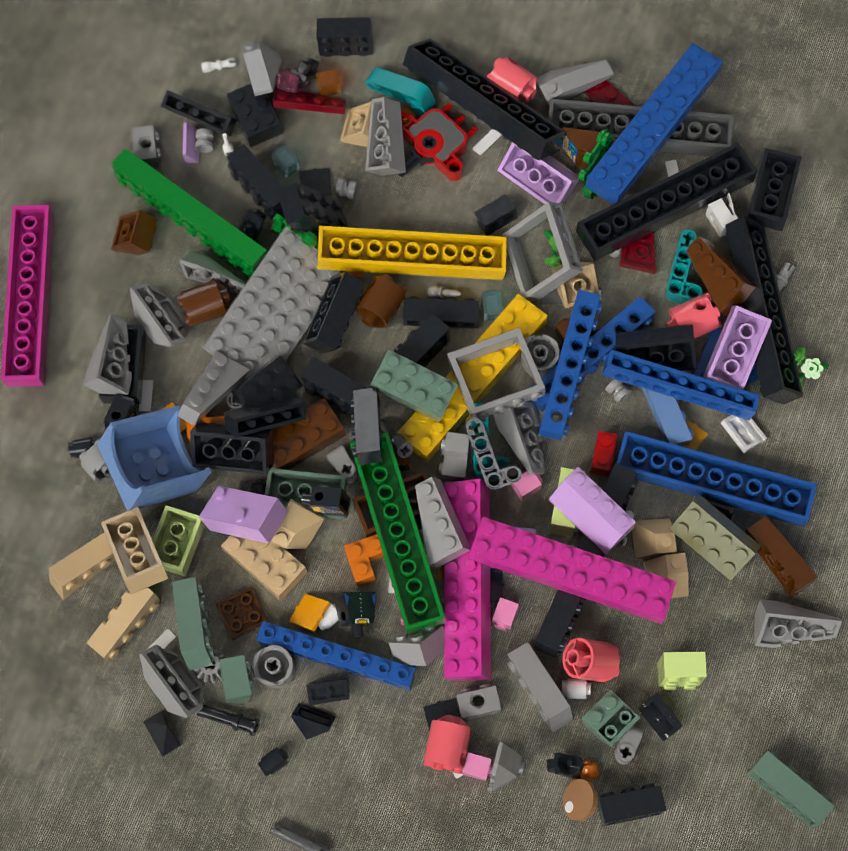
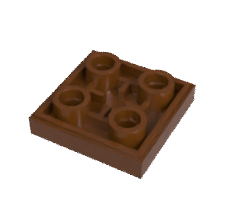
(241, 613)

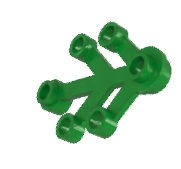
(603, 141)
(307, 238)

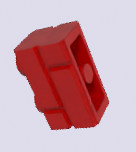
(603, 453)

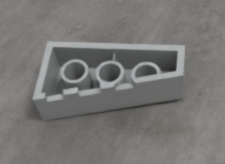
(385, 138)
(214, 384)
(440, 525)
(540, 686)

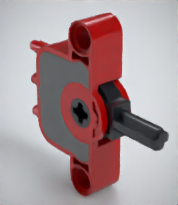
(437, 141)

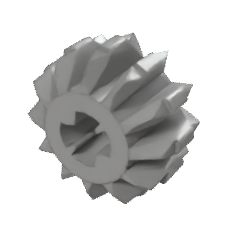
(208, 673)

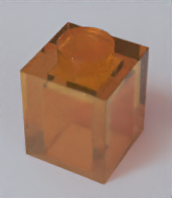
(329, 82)

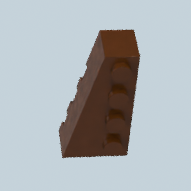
(722, 279)
(781, 557)

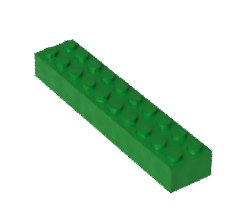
(188, 212)
(400, 541)

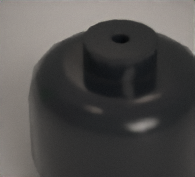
(258, 487)

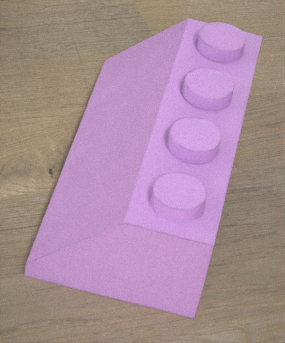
(543, 179)
(737, 347)
(592, 511)

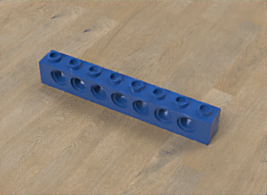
(584, 302)
(638, 309)
(680, 385)
(337, 656)

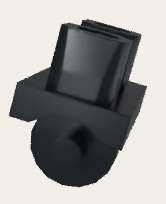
(306, 71)
(253, 224)
(565, 765)

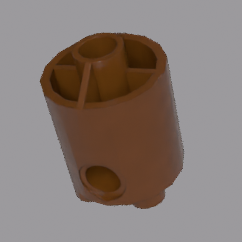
(380, 301)
(204, 302)

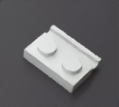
(743, 432)

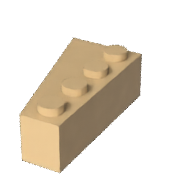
(81, 566)
(123, 622)

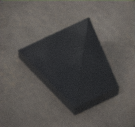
(312, 721)
(161, 733)

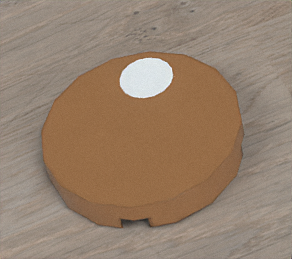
(580, 800)

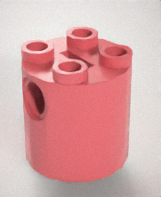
(514, 79)
(698, 313)
(591, 660)
(447, 744)

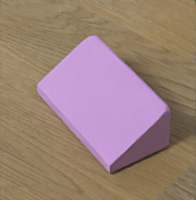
(189, 153)

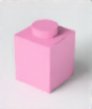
(527, 485)
(505, 614)
(477, 767)

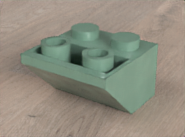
(235, 679)
(610, 719)

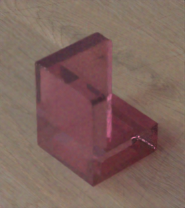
(289, 81)

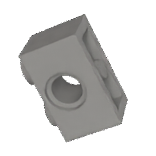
(146, 136)
(470, 711)

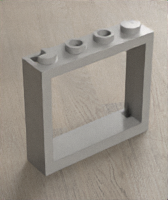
(564, 245)
(486, 347)

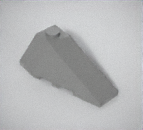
(204, 269)
(521, 433)

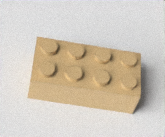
(134, 550)
(266, 563)

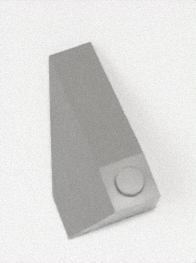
(262, 66)
(573, 80)
(109, 367)
(784, 623)
(505, 767)

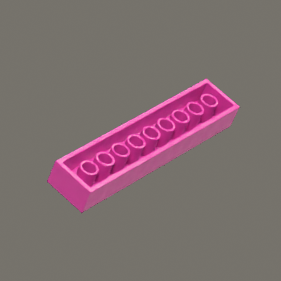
(27, 296)
(572, 570)
(467, 591)

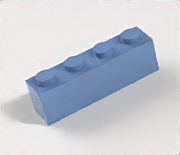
(669, 418)

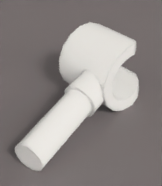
(227, 146)

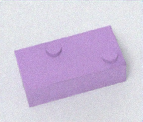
(243, 514)

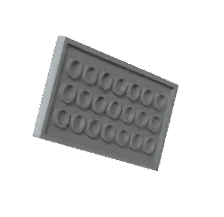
(272, 305)

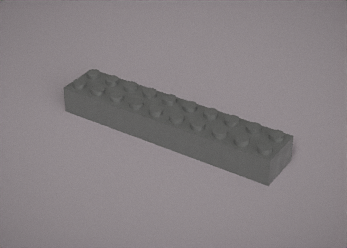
(697, 134)

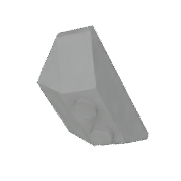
(158, 316)
(172, 681)

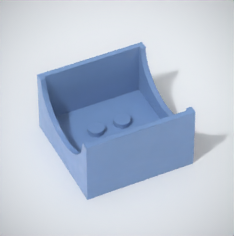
(150, 459)

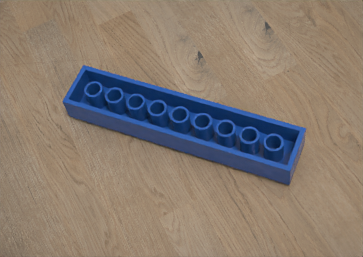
(654, 124)
(717, 479)

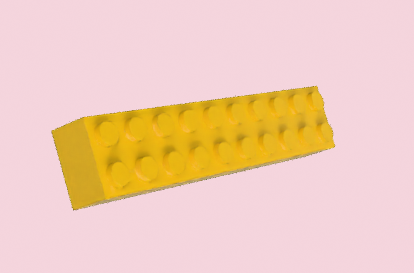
(411, 253)
(478, 375)

